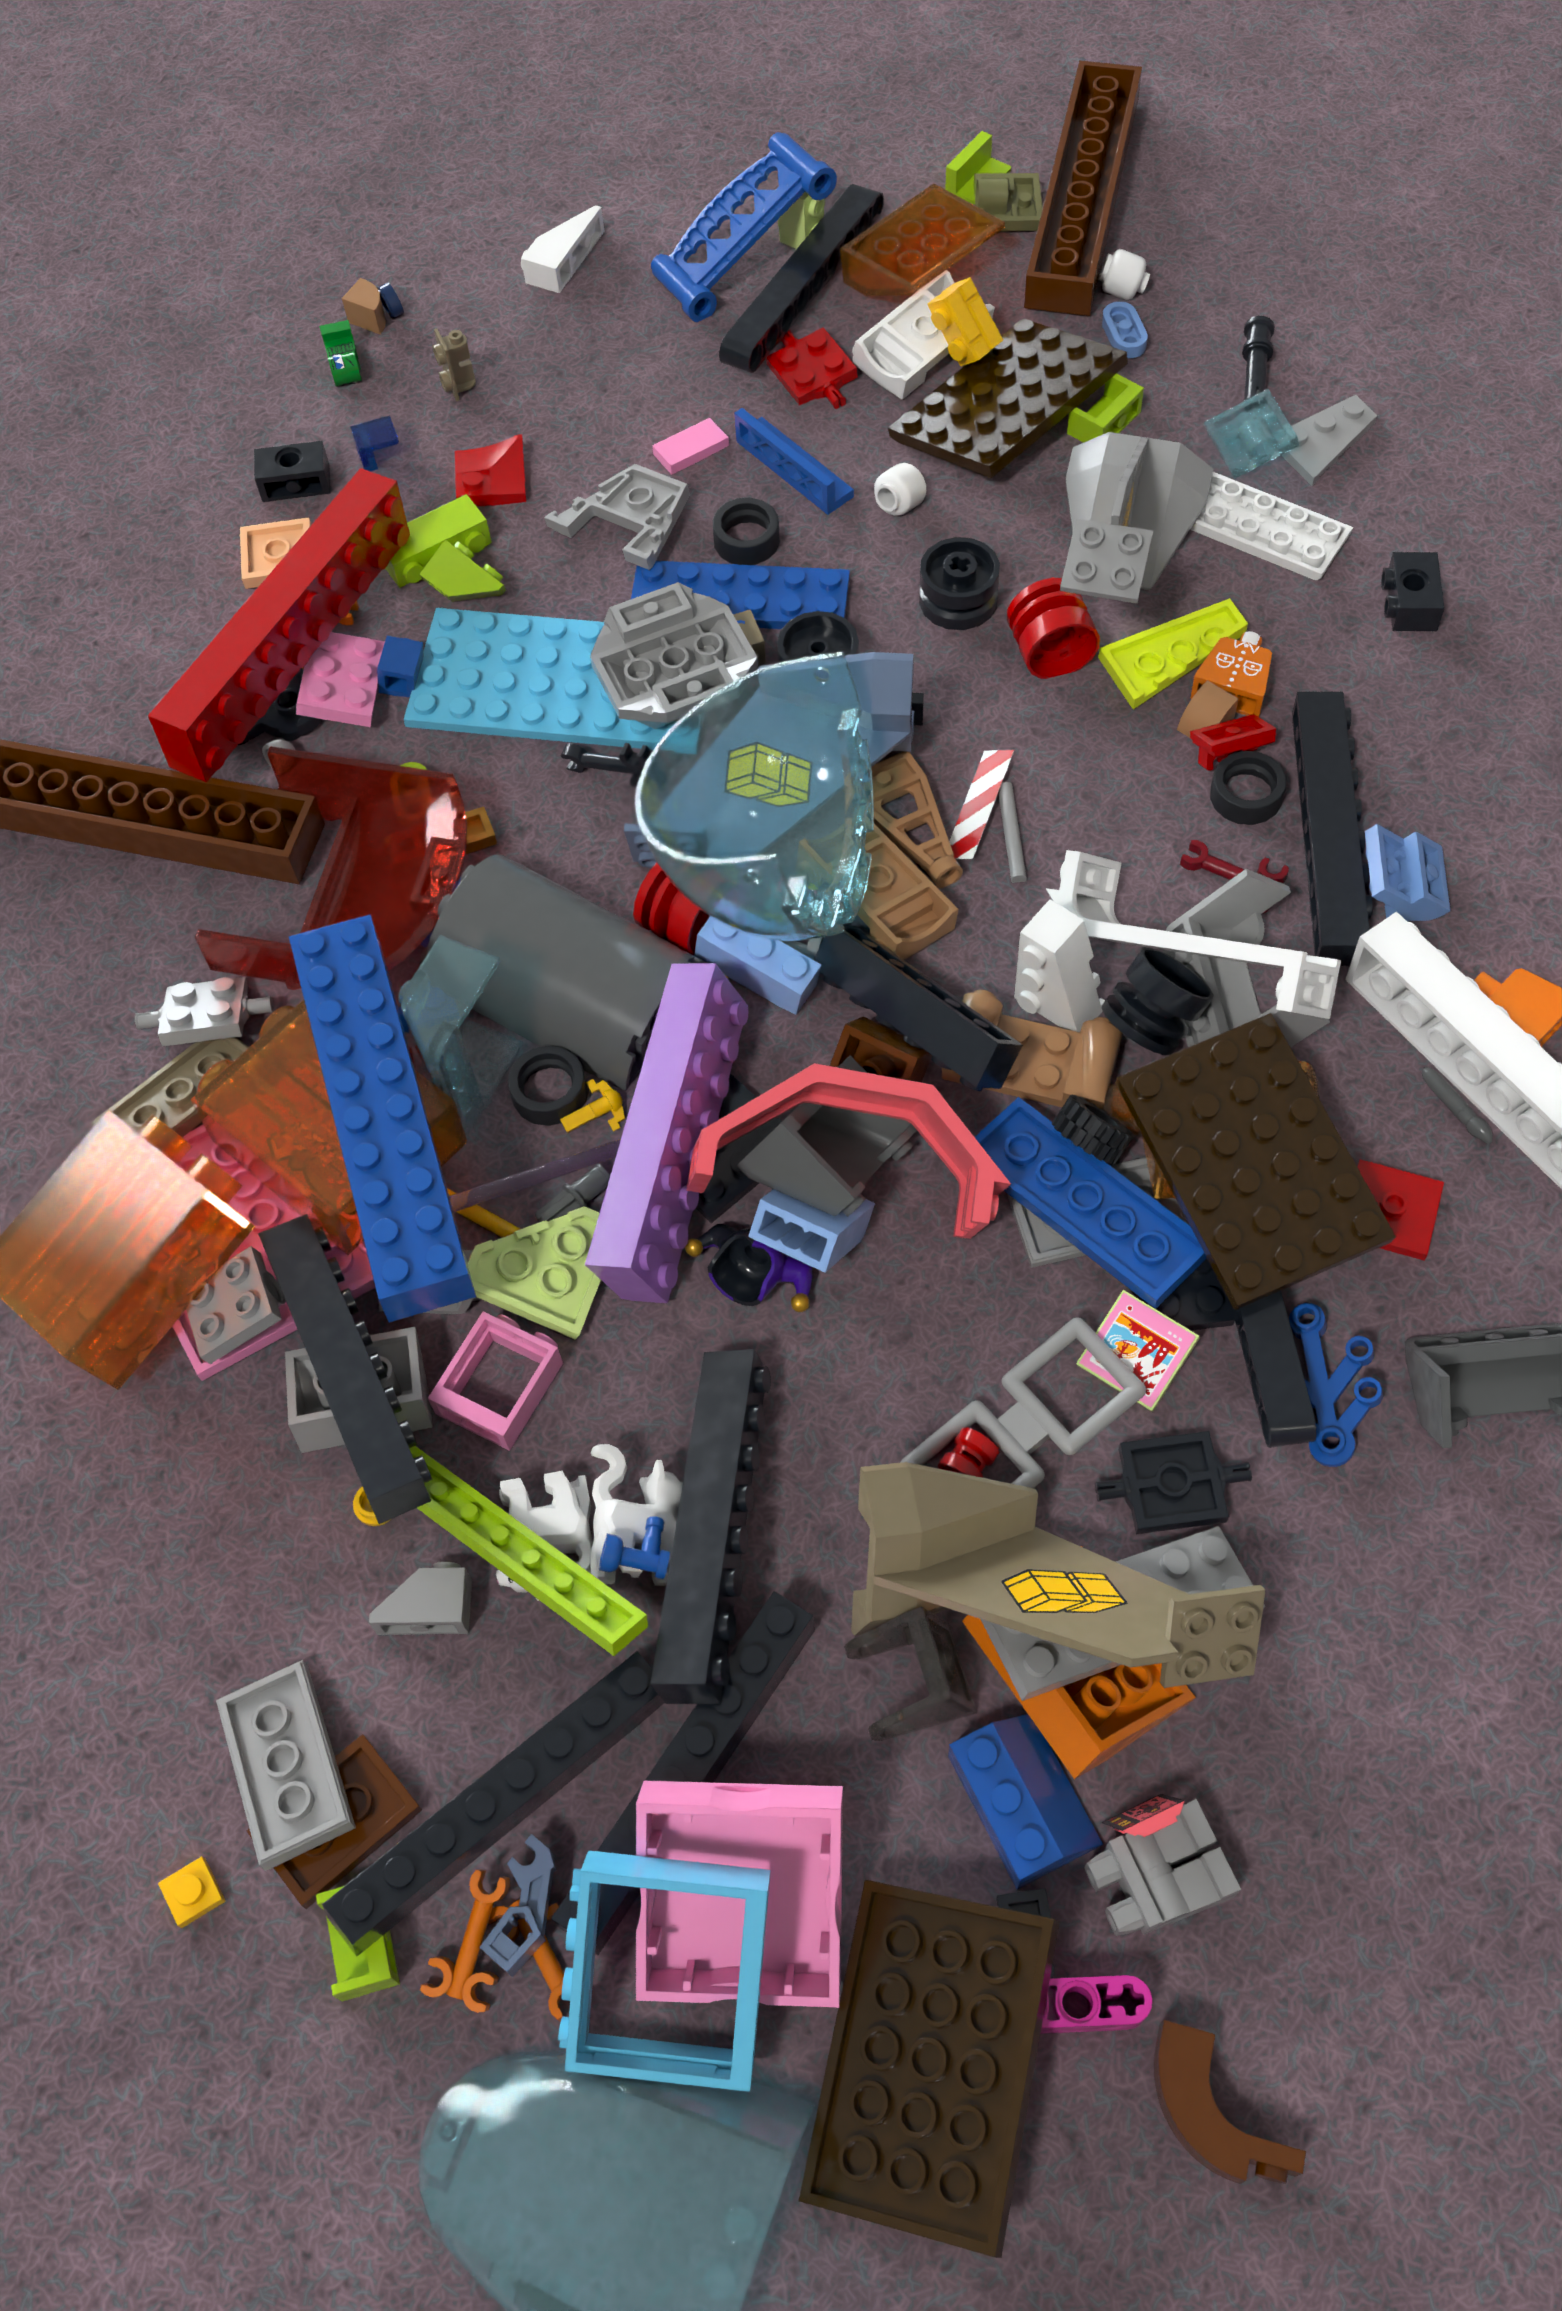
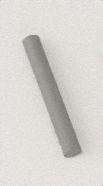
(1012, 833)

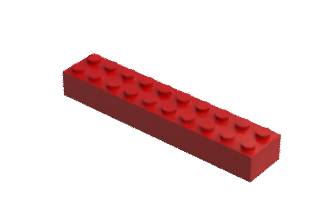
(280, 626)

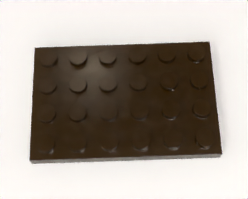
(1008, 397)
(1254, 1161)
(931, 2066)

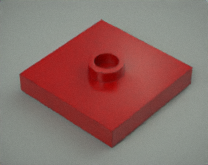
(1408, 1205)

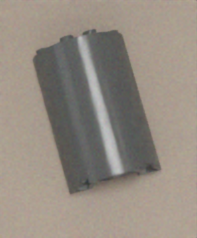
(565, 966)

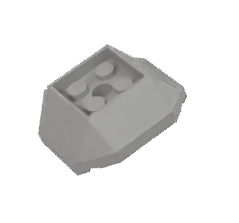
(668, 654)

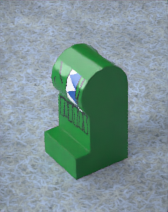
(341, 352)

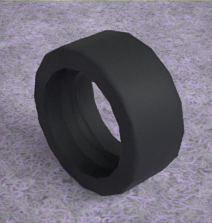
(746, 511)
(1248, 811)
(544, 1058)

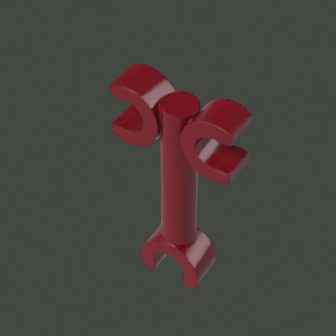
(1222, 867)

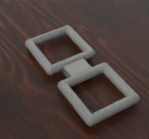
(1029, 1421)

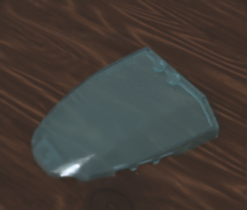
(606, 2185)

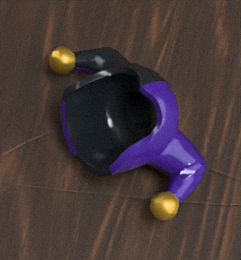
(750, 1270)

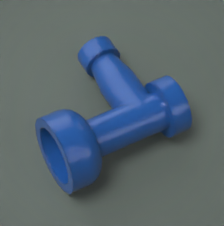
(648, 1558)

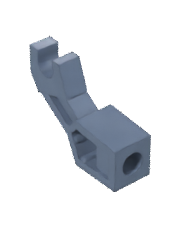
(535, 1887)

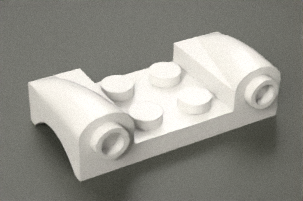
(905, 342)

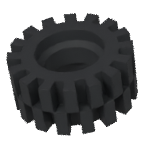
(1092, 1129)

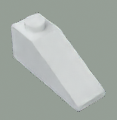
(560, 251)

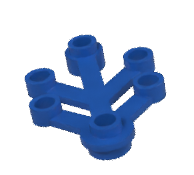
(1325, 1391)

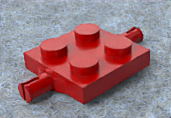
(812, 367)

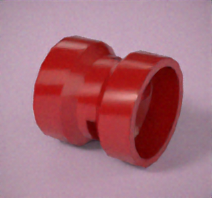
(970, 1454)

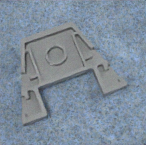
(636, 501)

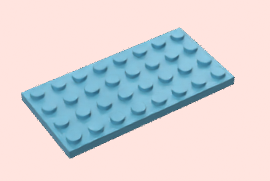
(518, 681)

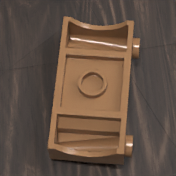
(901, 902)
(1052, 1058)

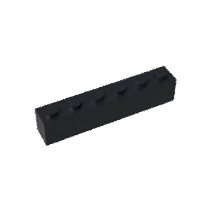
(918, 1008)

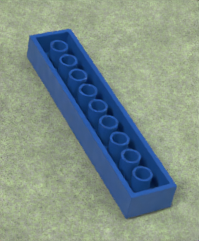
(381, 1120)

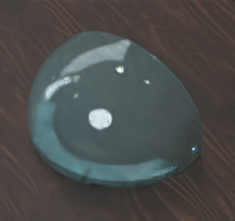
(766, 802)

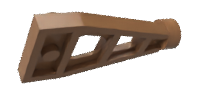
(903, 776)

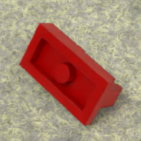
(1230, 736)

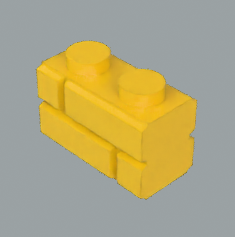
(964, 322)

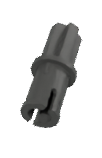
(575, 1195)

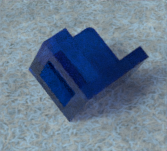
(371, 437)

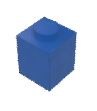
(399, 666)

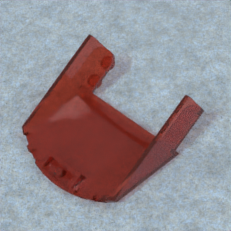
(390, 859)

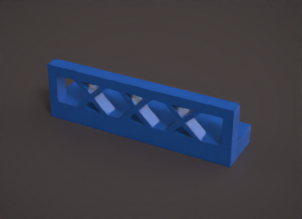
(791, 462)

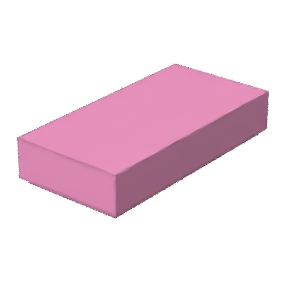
(690, 446)

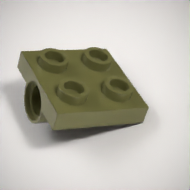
(1010, 198)

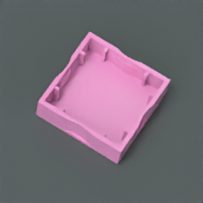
(694, 1941)

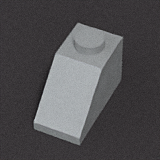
(427, 1603)

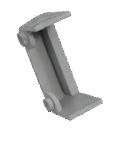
(1235, 915)

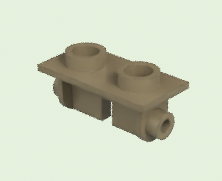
(448, 353)

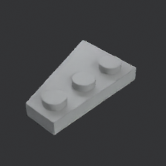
(1328, 436)

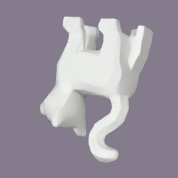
(628, 1519)
(560, 1524)

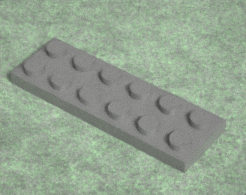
(1189, 1564)

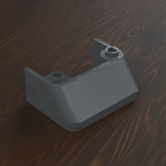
(1484, 1375)

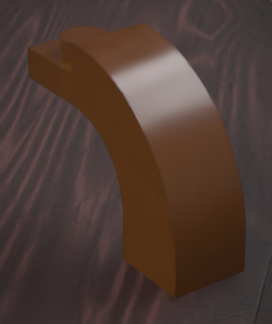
(1189, 2108)

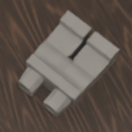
(1153, 1889)

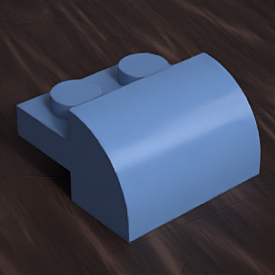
(1407, 874)

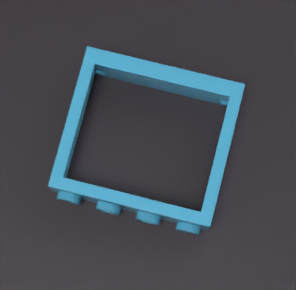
(651, 2058)

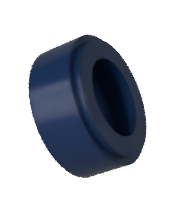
(390, 300)

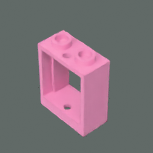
(505, 1331)

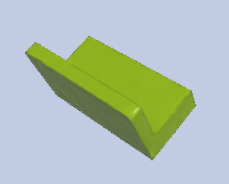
(972, 160)

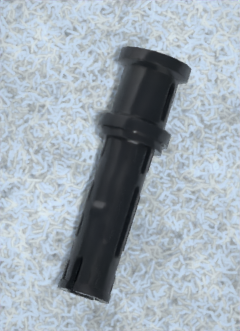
(1257, 353)

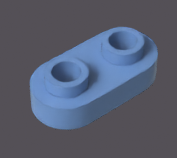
(1129, 332)

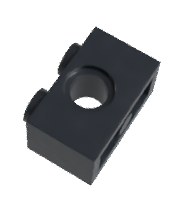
(292, 471)
(1413, 591)

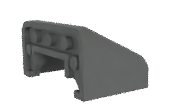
(827, 1153)

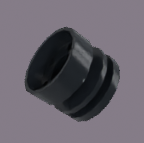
(1157, 1001)

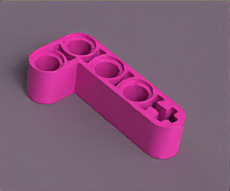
(1058, 2021)

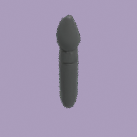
(1475, 1125)

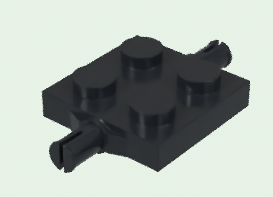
(1173, 1482)

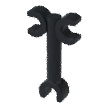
(627, 762)

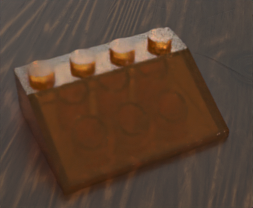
(915, 243)

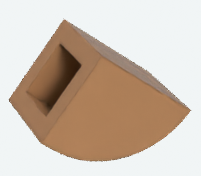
(364, 306)
(1207, 708)

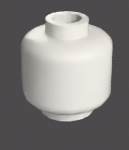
(1123, 274)
(900, 489)

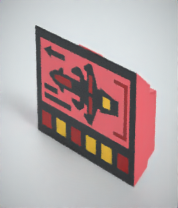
(1147, 1816)

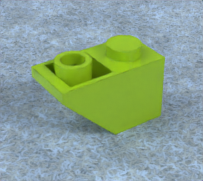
(458, 576)

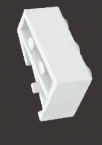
(1056, 970)

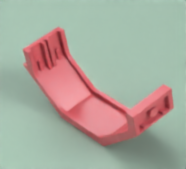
(880, 1095)

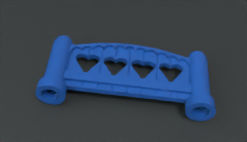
(796, 174)

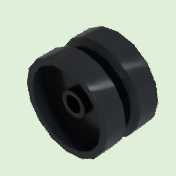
(959, 583)
(816, 635)

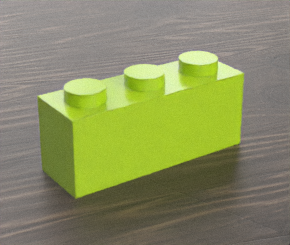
(452, 522)

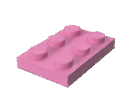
(341, 680)

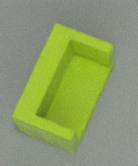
(1110, 413)
(366, 1973)

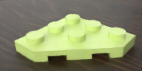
(541, 1271)

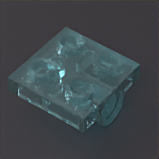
(1251, 433)

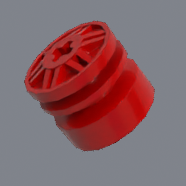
(1052, 629)
(667, 912)

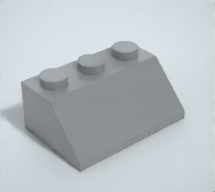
(308, 1408)

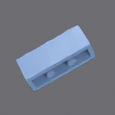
(759, 964)

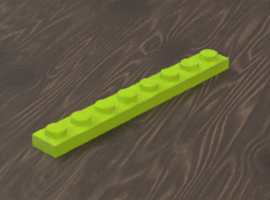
(530, 1560)

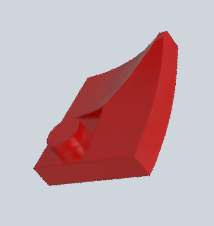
(492, 473)

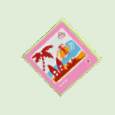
(1146, 1342)

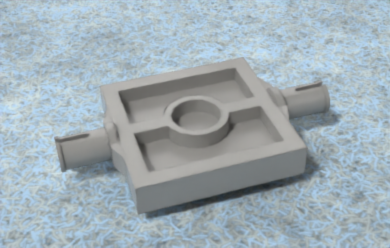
(204, 1011)

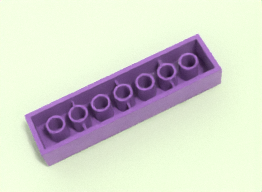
(676, 1097)

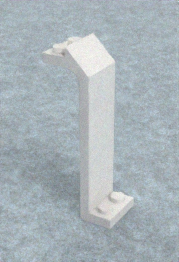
(1090, 891)

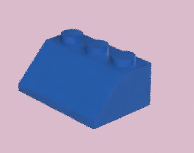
(1023, 1798)

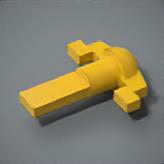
(610, 1101)

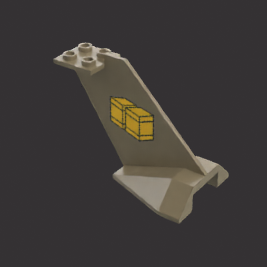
(976, 1550)

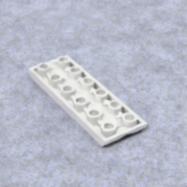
(1270, 527)

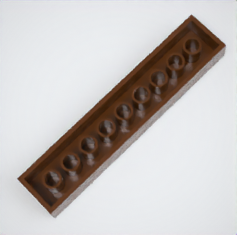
(1083, 189)
(157, 812)

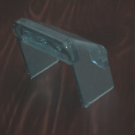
(434, 1005)

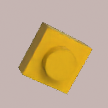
(191, 1892)

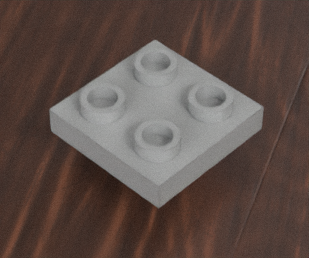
(235, 1305)

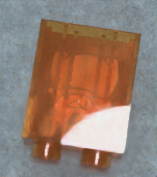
(279, 1124)
(119, 1245)

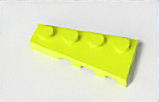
(1165, 653)

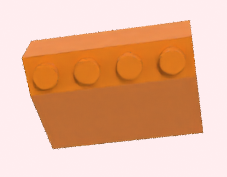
(1095, 1714)

